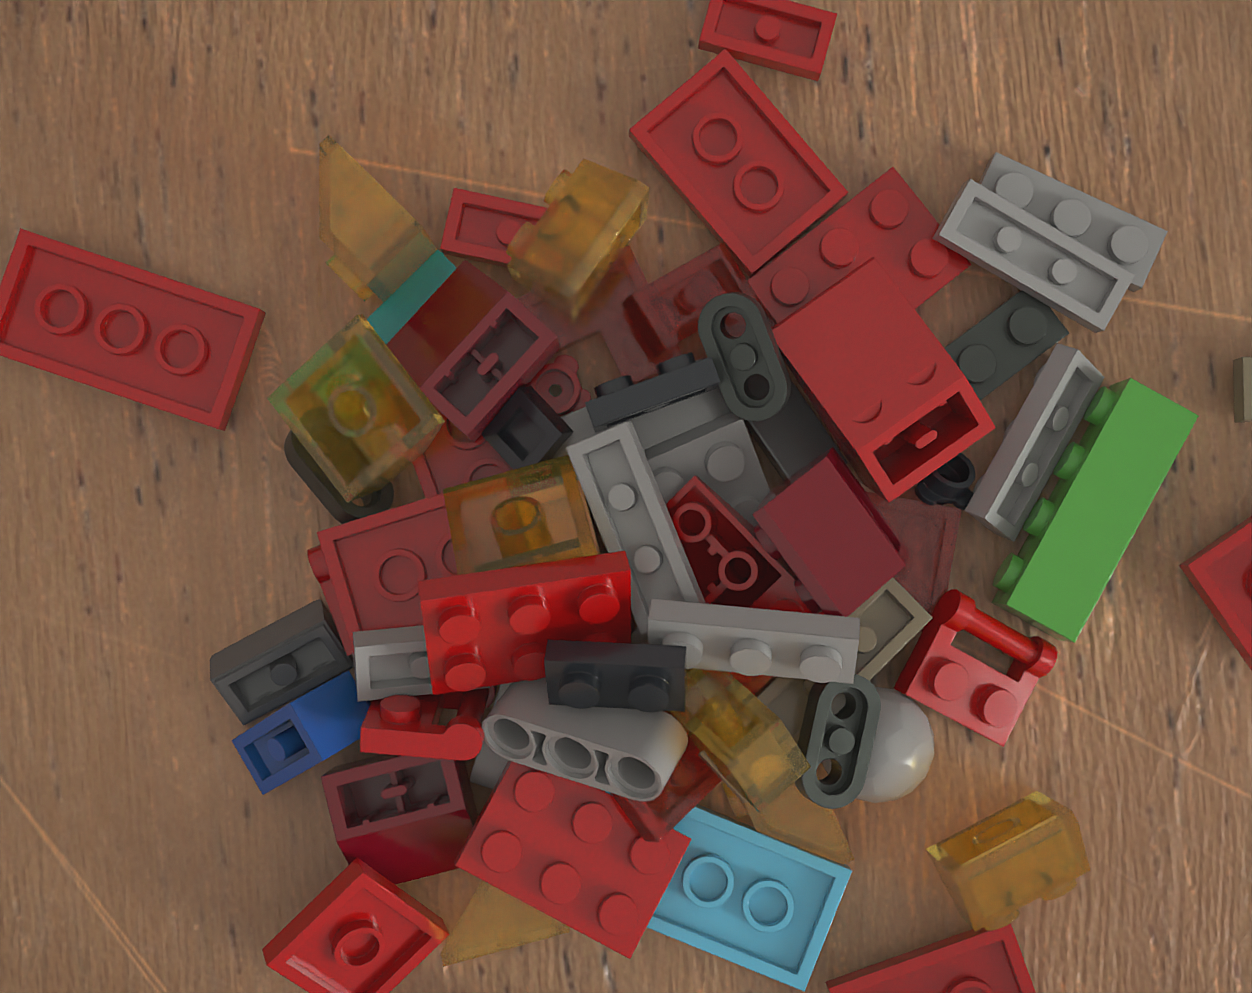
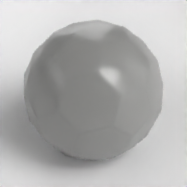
(900, 749)

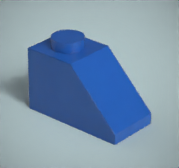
(303, 733)

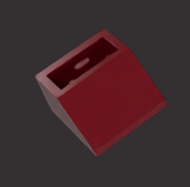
(472, 348)
(829, 536)
(401, 813)

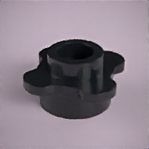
(948, 483)

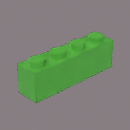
(1093, 508)

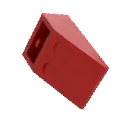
(881, 381)
(730, 559)

